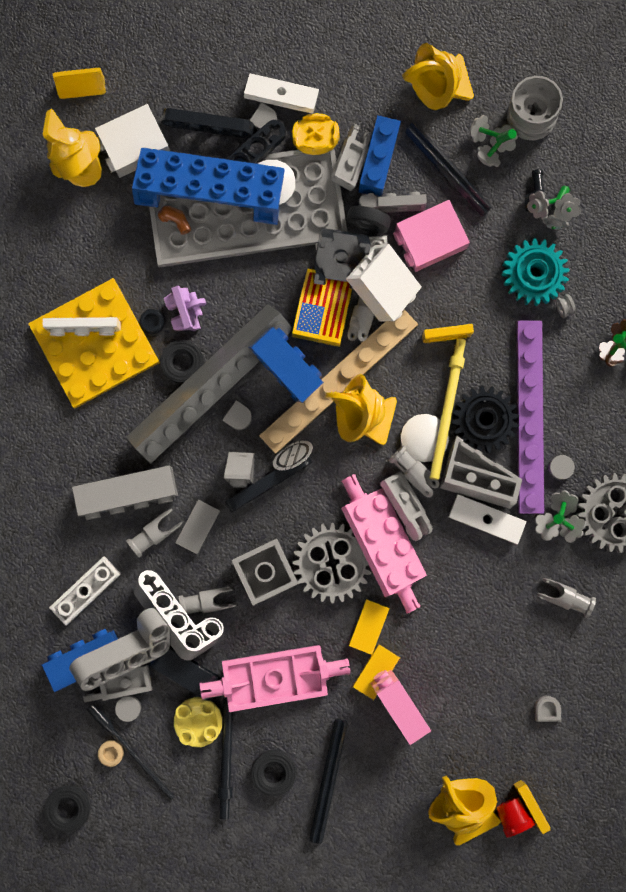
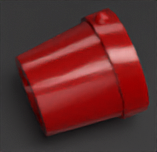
(514, 817)

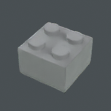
(265, 571)

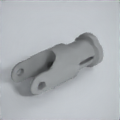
(360, 321)
(414, 471)
(150, 535)
(570, 598)
(204, 601)

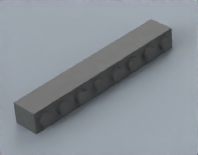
(204, 387)

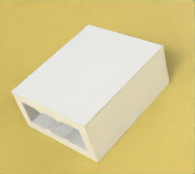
(126, 137)
(384, 283)

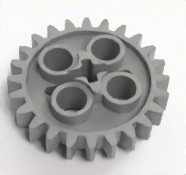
(600, 497)
(310, 568)

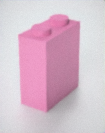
(431, 236)
(400, 706)

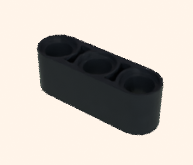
(184, 672)

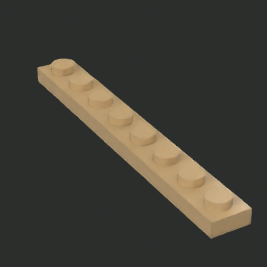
(356, 363)

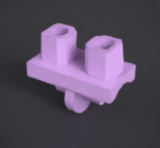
(188, 307)

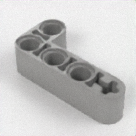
(152, 590)
(125, 653)

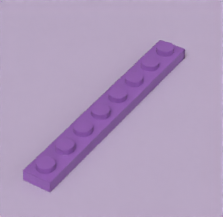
(530, 417)

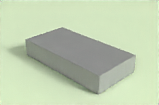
(197, 527)

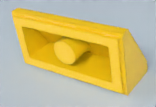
(79, 83)

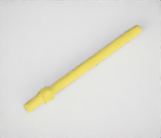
(456, 364)

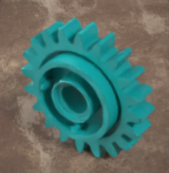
(535, 257)

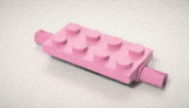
(383, 542)
(274, 678)

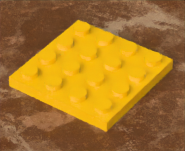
(95, 362)

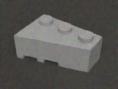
(479, 477)

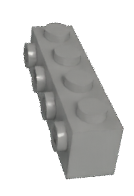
(125, 491)

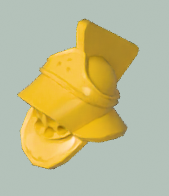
(438, 77)
(72, 152)
(362, 411)
(465, 808)

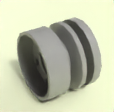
(539, 96)

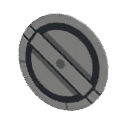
(292, 455)

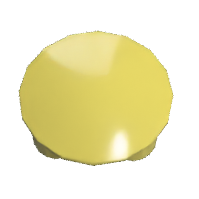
(197, 722)

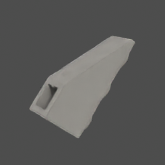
(239, 469)

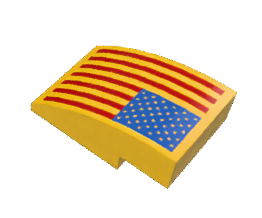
(322, 311)

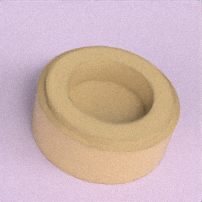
(110, 753)

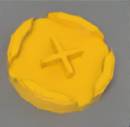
(315, 134)

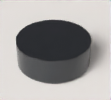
(152, 321)

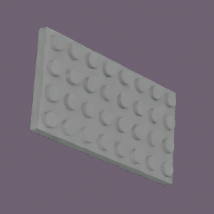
(231, 230)

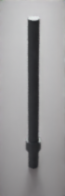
(225, 792)

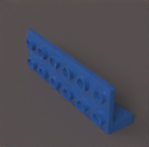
(208, 181)

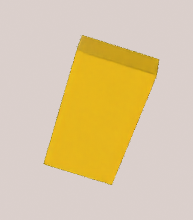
(447, 333)
(369, 627)
(379, 661)
(532, 806)

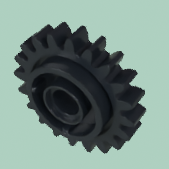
(495, 408)

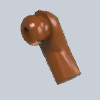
(173, 214)

